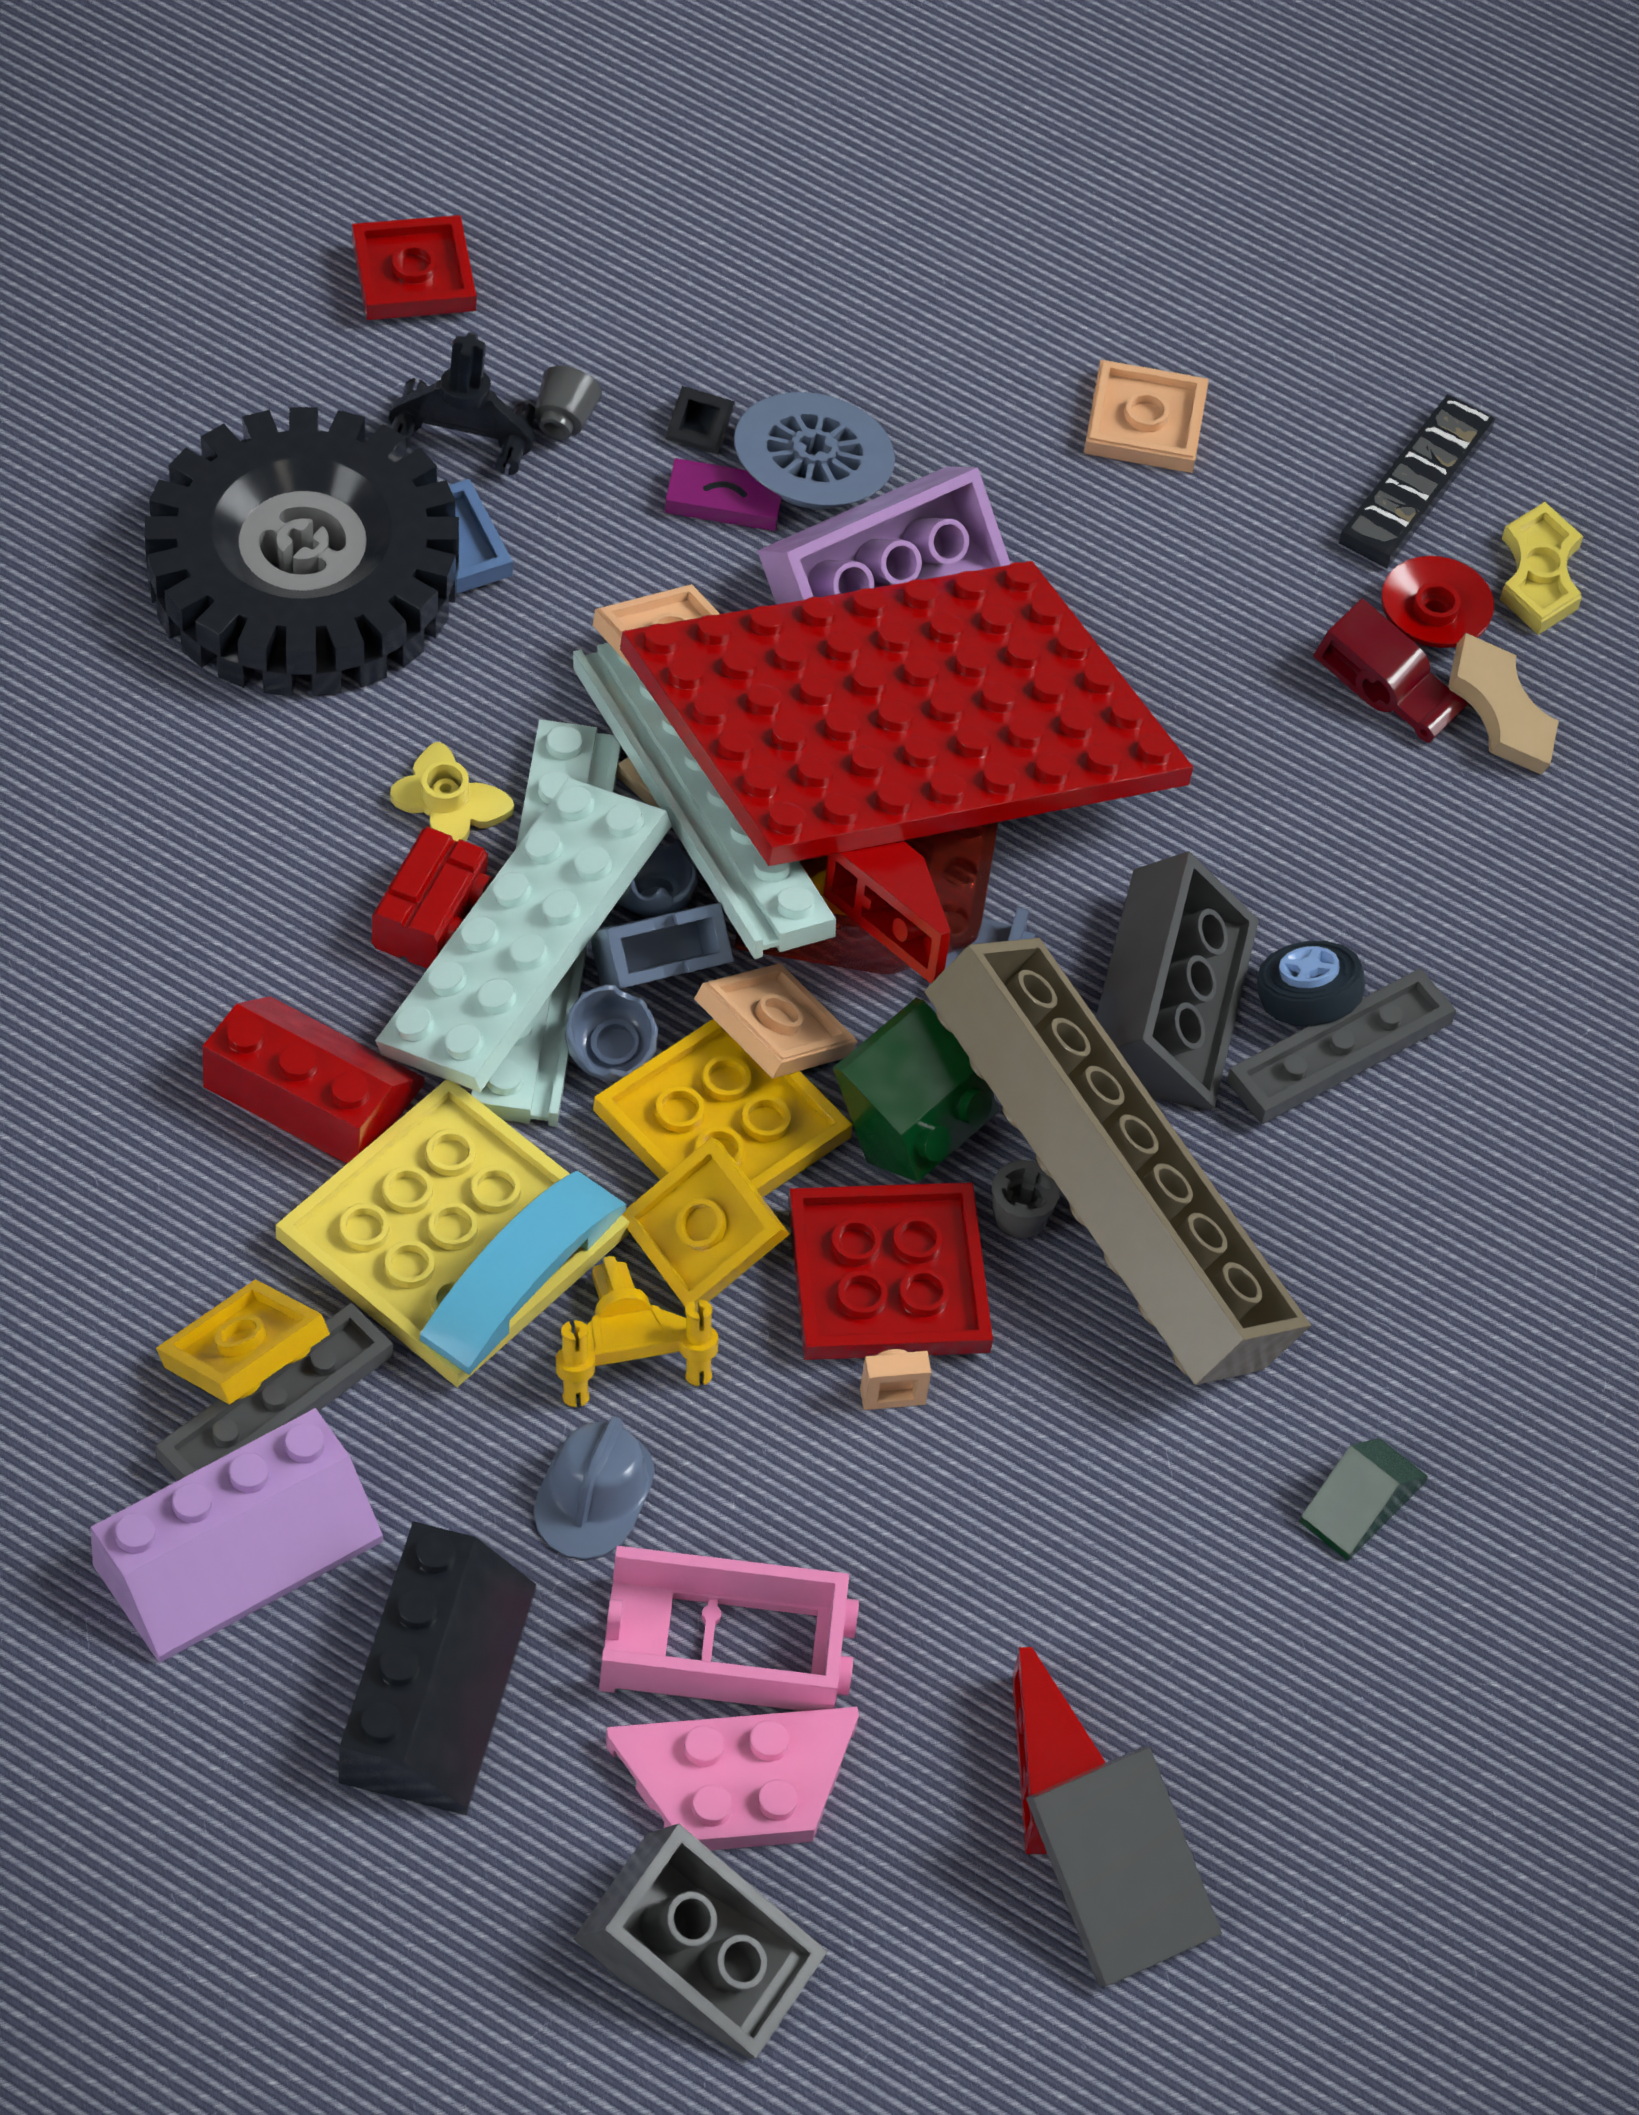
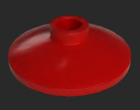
(1437, 601)

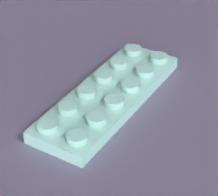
(523, 934)

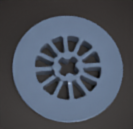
(848, 445)

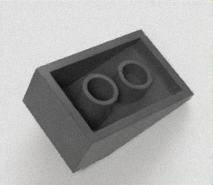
(701, 1941)

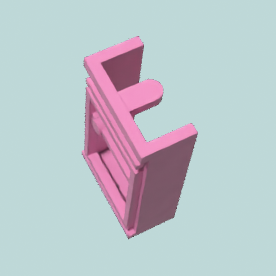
(640, 1622)

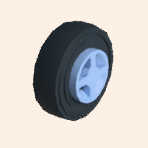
(1311, 983)

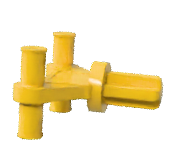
(631, 1329)

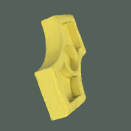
(1541, 587)

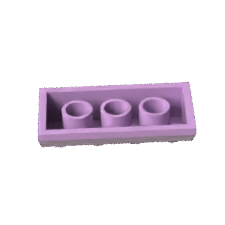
(902, 536)
(235, 1535)

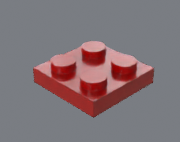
(413, 267)

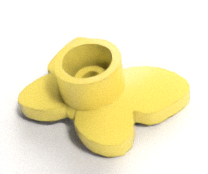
(444, 793)

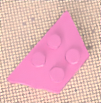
(739, 1775)

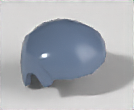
(663, 883)
(610, 1033)

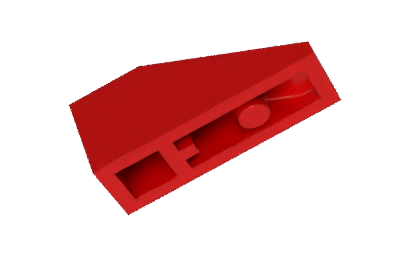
(894, 901)
(1048, 1736)

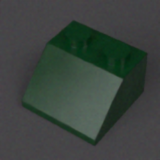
(913, 1093)

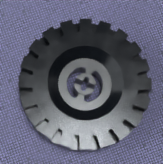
(285, 505)

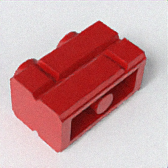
(429, 897)

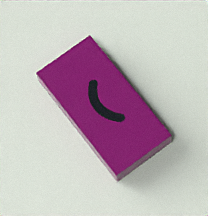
(721, 495)

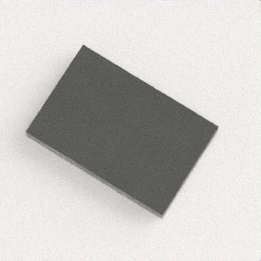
(1124, 1866)

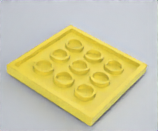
(421, 1209)

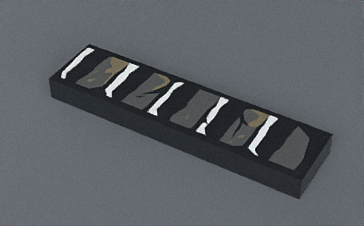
(1416, 481)

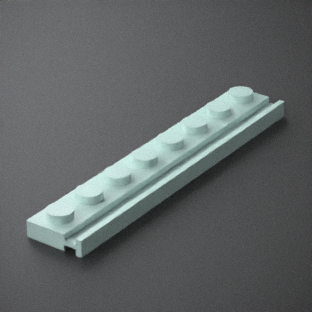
(763, 902)
(535, 1069)

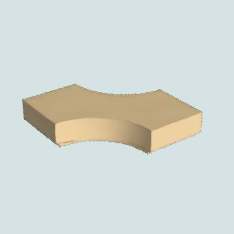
(1514, 724)

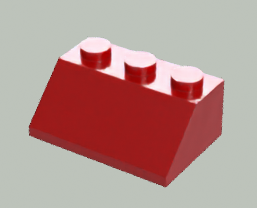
(306, 1077)

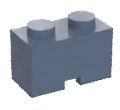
(661, 946)

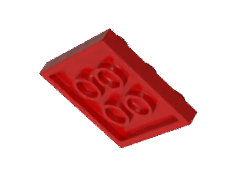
(889, 1270)

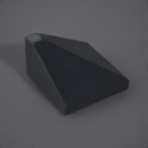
(700, 420)

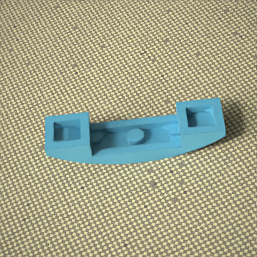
(516, 1265)

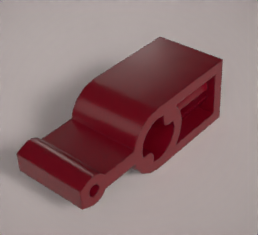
(1388, 670)

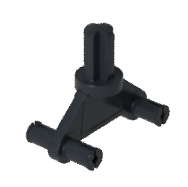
(467, 405)

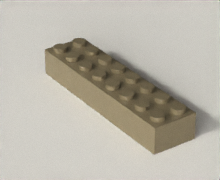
(1116, 1160)

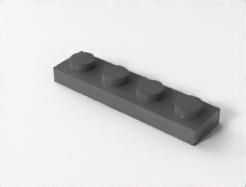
(1342, 1048)
(313, 1382)

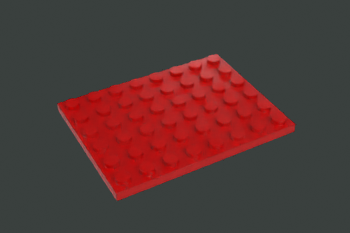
(902, 711)

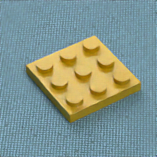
(719, 1091)

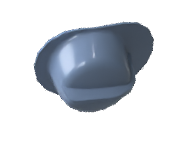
(593, 1490)

